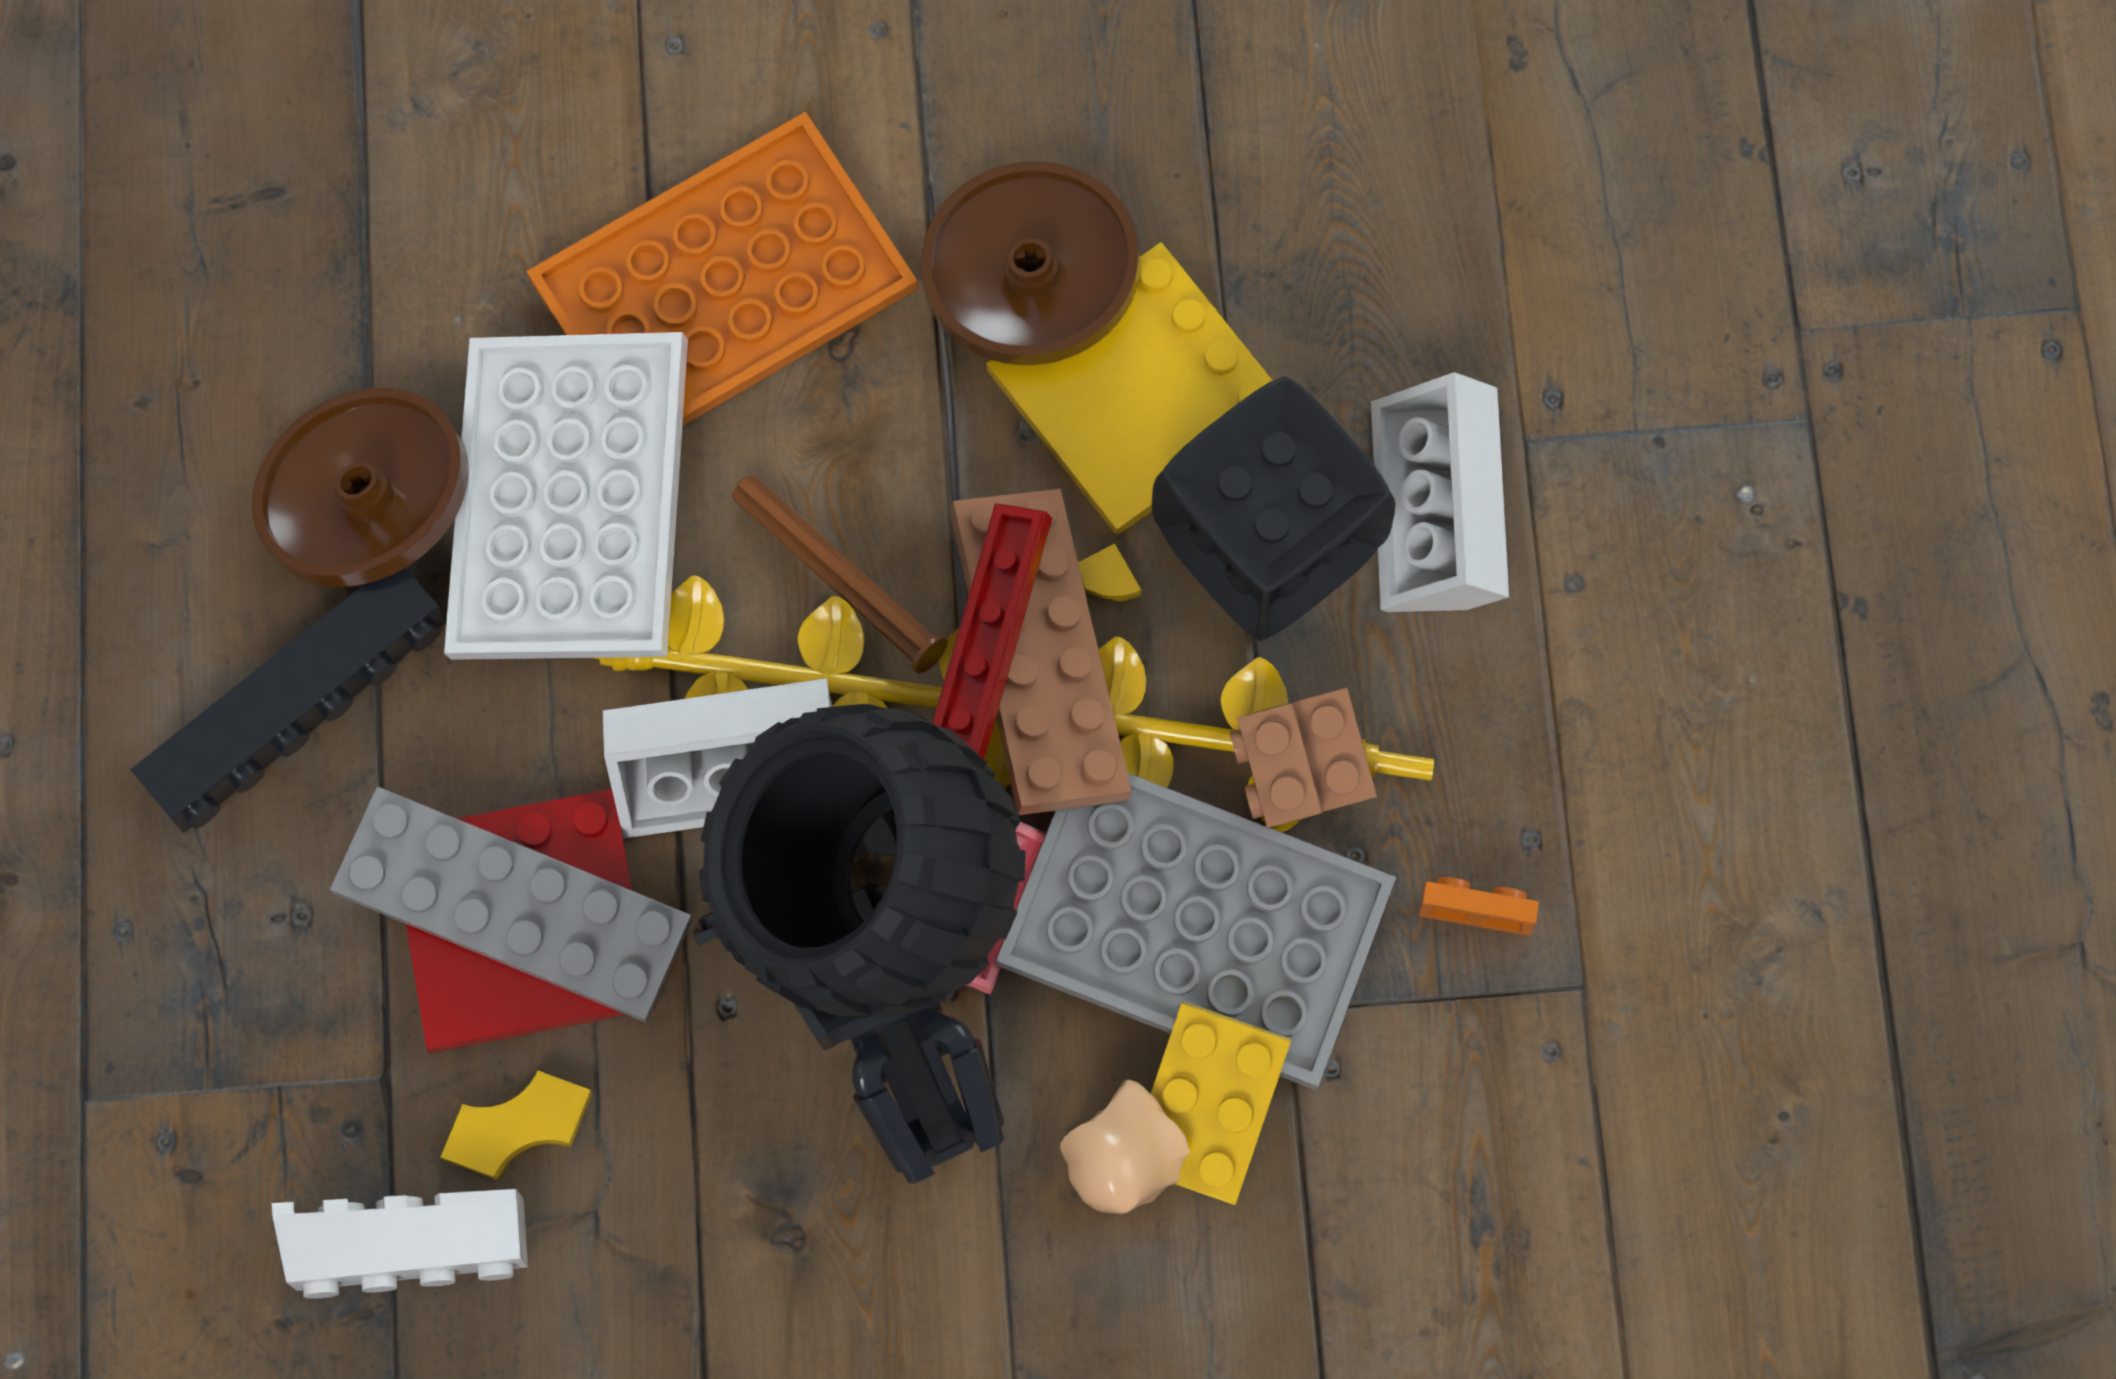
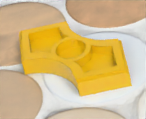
(540, 1115)

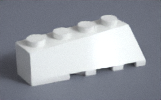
(401, 1241)

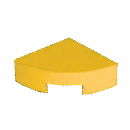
(1108, 576)

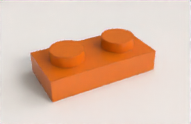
(1502, 910)

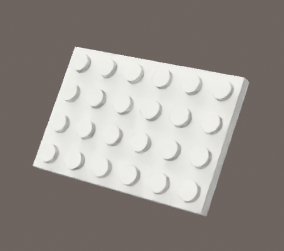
(568, 497)

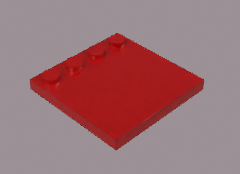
(480, 1000)

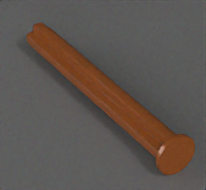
(840, 574)

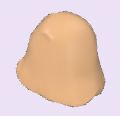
(1125, 1152)

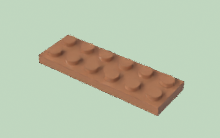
(1056, 700)

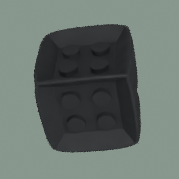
(1272, 507)

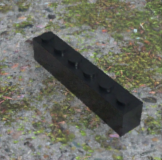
(288, 698)

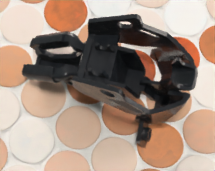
(907, 1054)

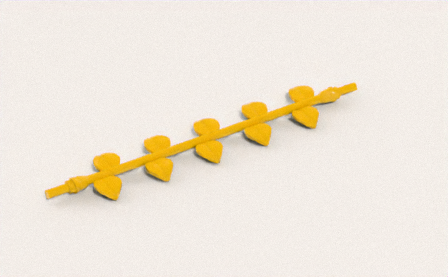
(834, 644)

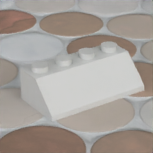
(1445, 472)
(674, 753)

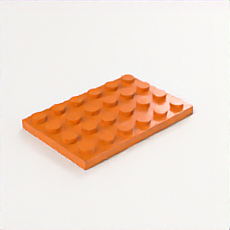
(740, 258)

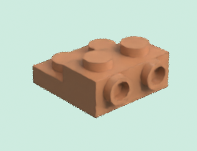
(1303, 758)

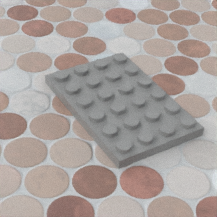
(1202, 909)

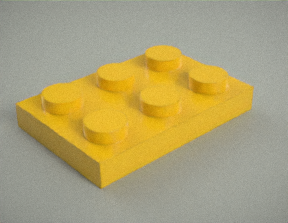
(1218, 1092)

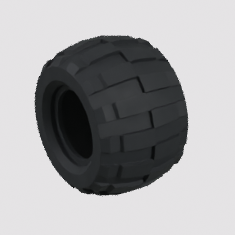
(787, 848)

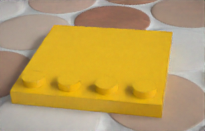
(1137, 392)

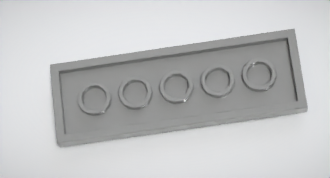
(511, 904)

